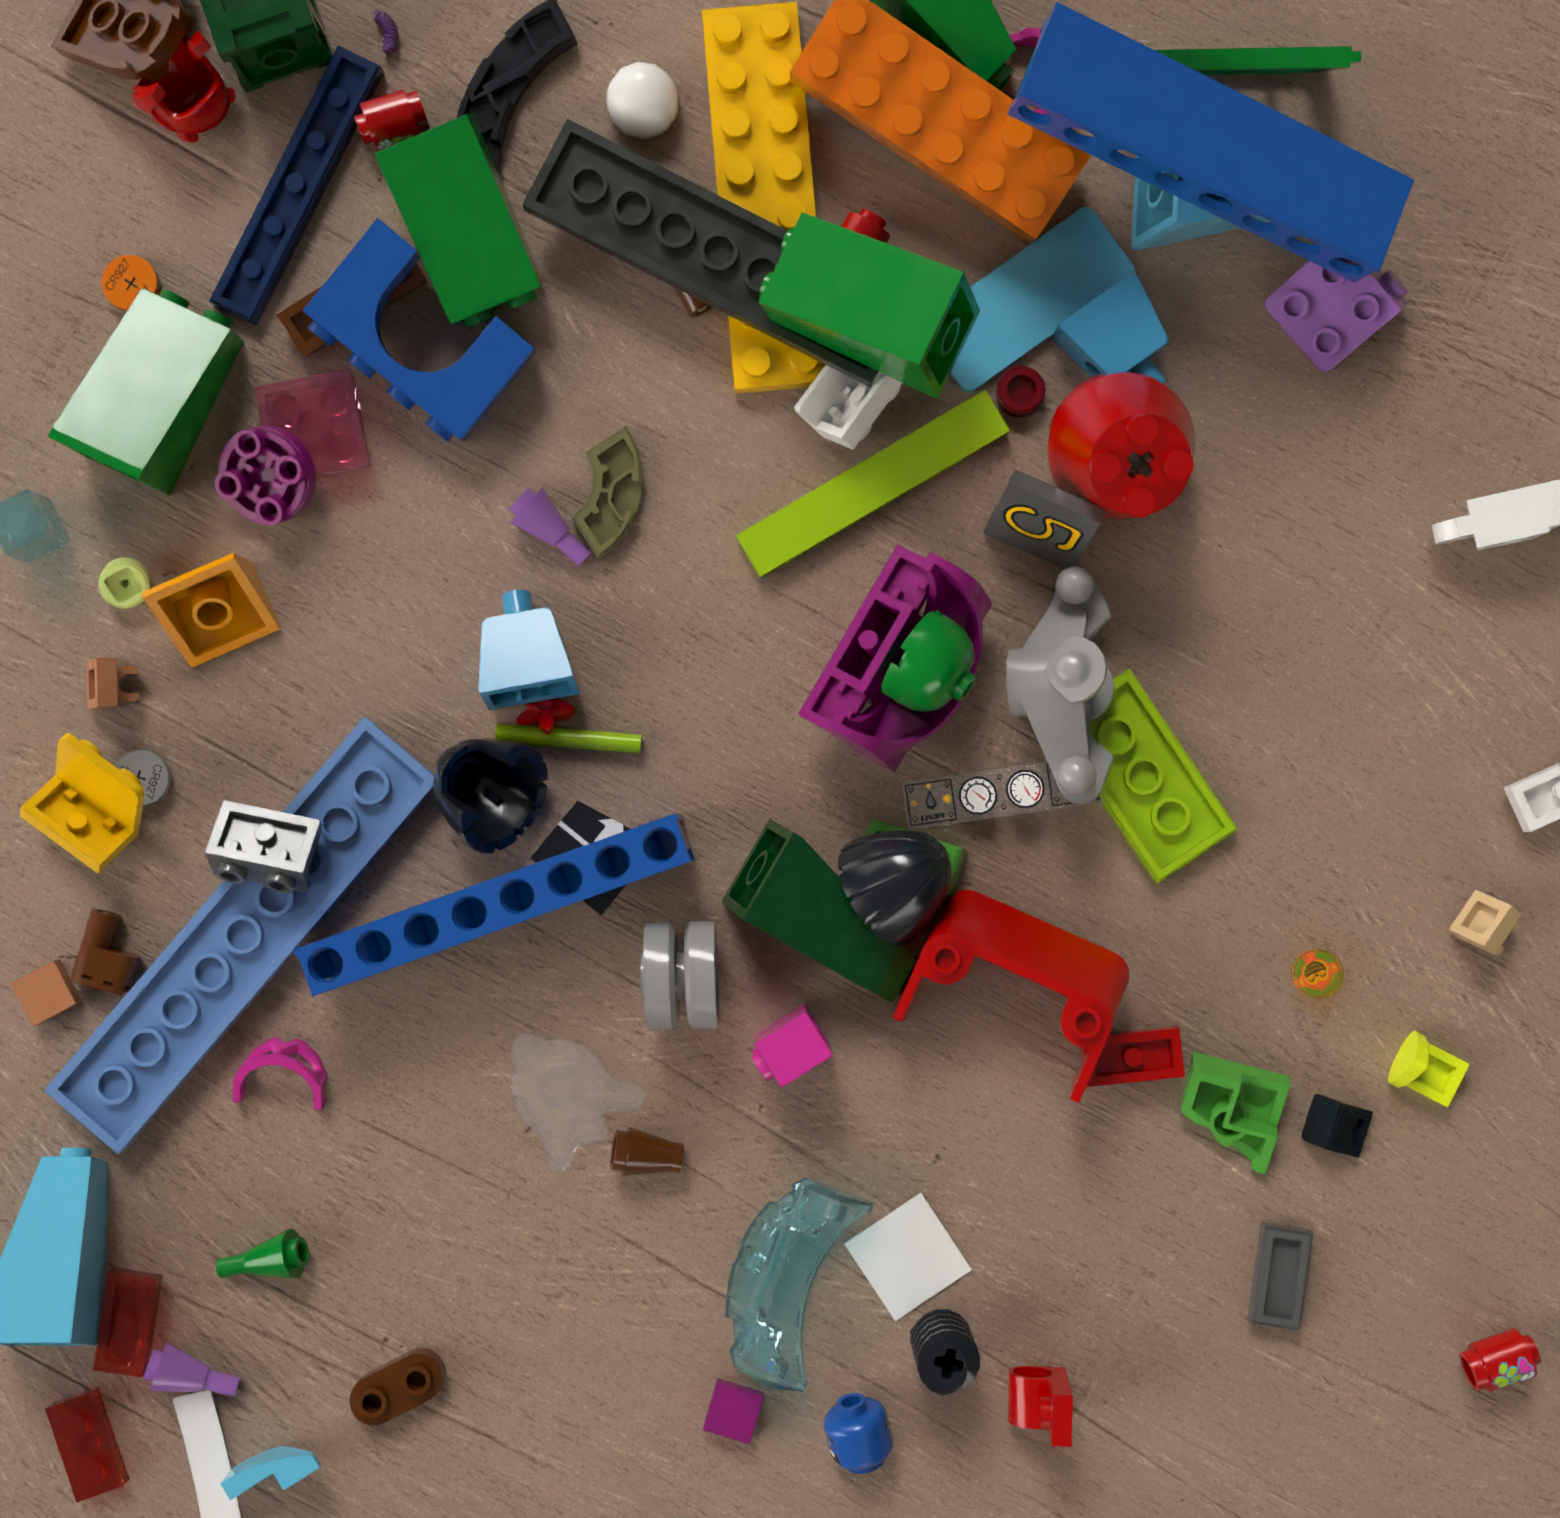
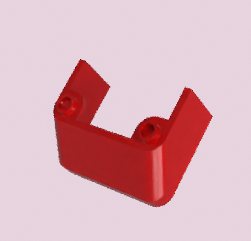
(1035, 950)

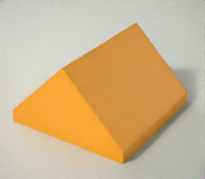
(213, 608)

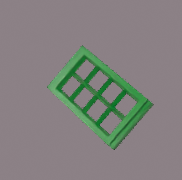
(1265, 60)

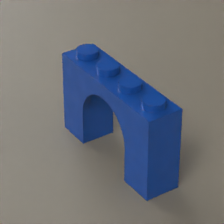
(351, 311)

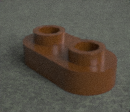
(395, 1387)

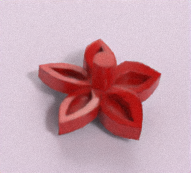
(546, 713)

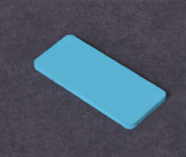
(1037, 292)

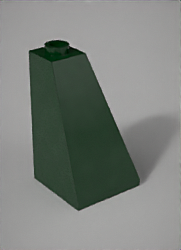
(802, 903)

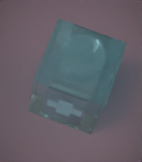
(30, 526)

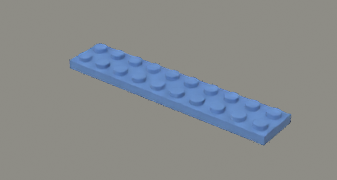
(238, 944)

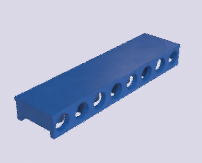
(1213, 141)
(495, 904)

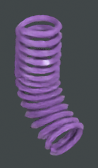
(378, 18)

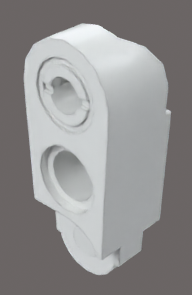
(1505, 517)

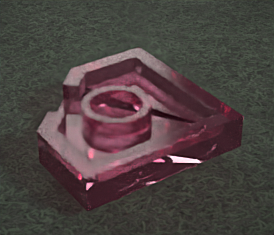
(322, 415)

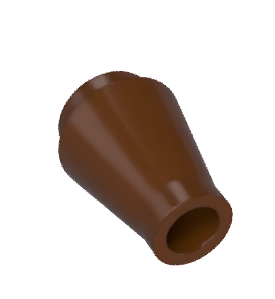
(644, 1153)

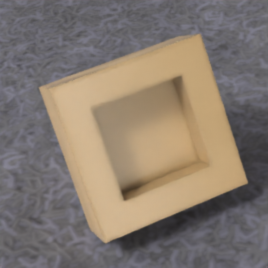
(1486, 922)

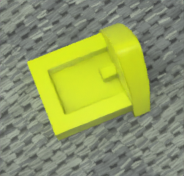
(1427, 1069)

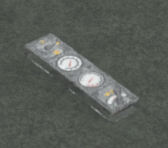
(983, 795)

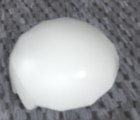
(642, 100)

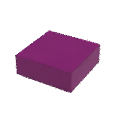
(733, 1411)

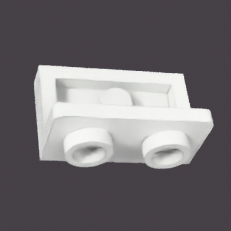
(843, 407)

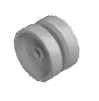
(682, 975)

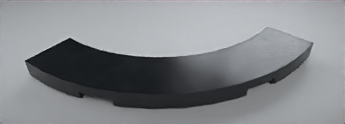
(511, 69)

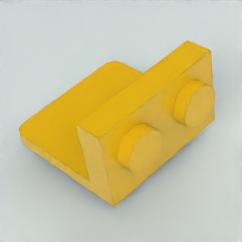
(87, 804)

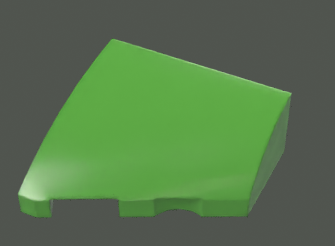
(1236, 1104)

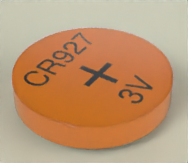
(126, 277)

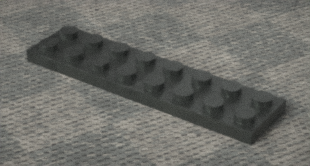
(668, 231)

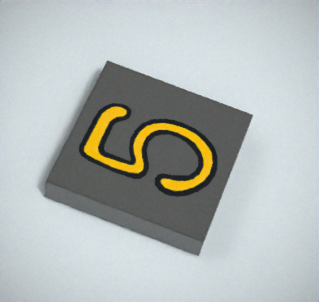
(1044, 520)

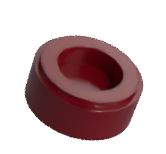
(1020, 391)

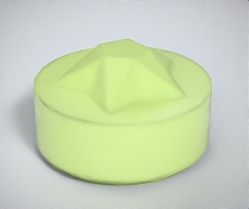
(123, 582)

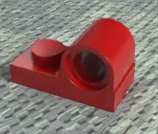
(1041, 1400)

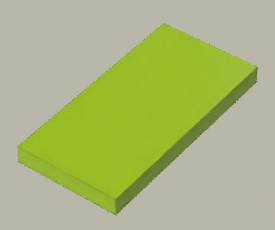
(1154, 785)

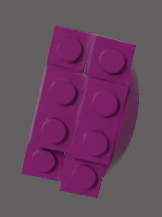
(874, 641)

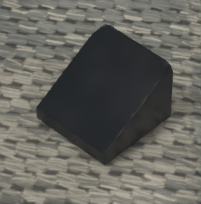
(1336, 1125)

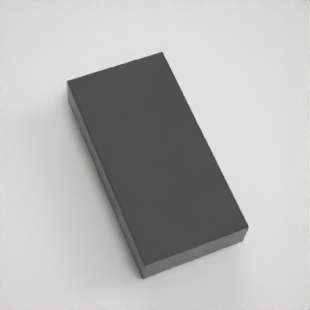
(1280, 1276)

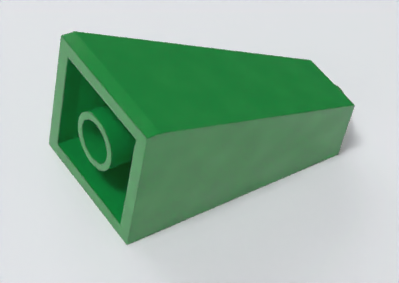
(962, 29)

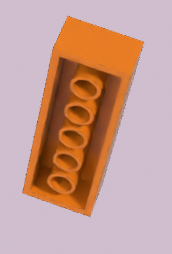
(936, 116)

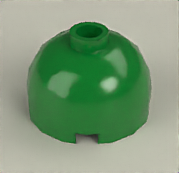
(933, 665)

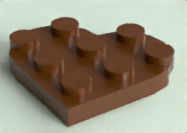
(124, 36)

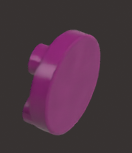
(266, 474)

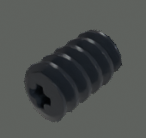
(944, 1351)

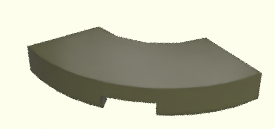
(614, 493)

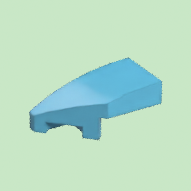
(284, 1462)

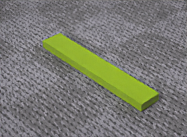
(872, 484)

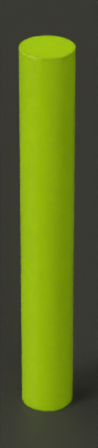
(571, 738)

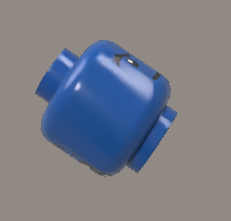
(858, 1433)

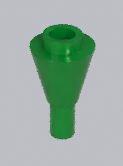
(276, 1257)

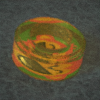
(1317, 973)

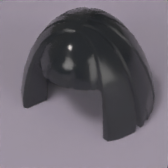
(490, 790)
(895, 881)

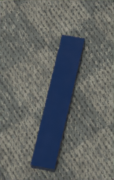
(296, 186)

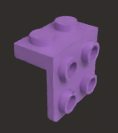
(1332, 314)

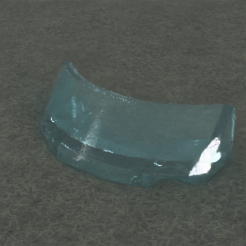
(775, 1276)

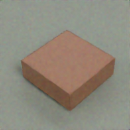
(46, 992)

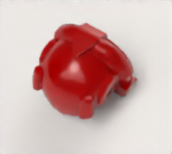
(189, 95)

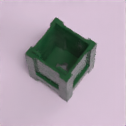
(268, 38)

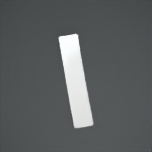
(206, 1453)

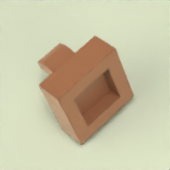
(103, 684)

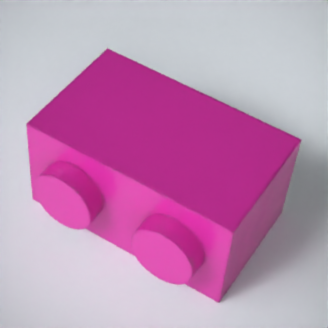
(790, 1046)

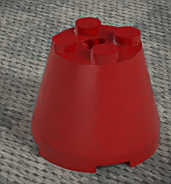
(1106, 423)

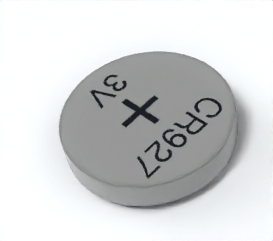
(151, 771)

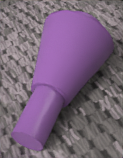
(541, 519)
(180, 1372)

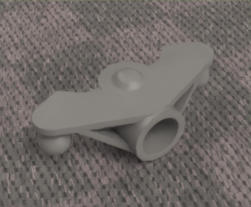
(1065, 684)

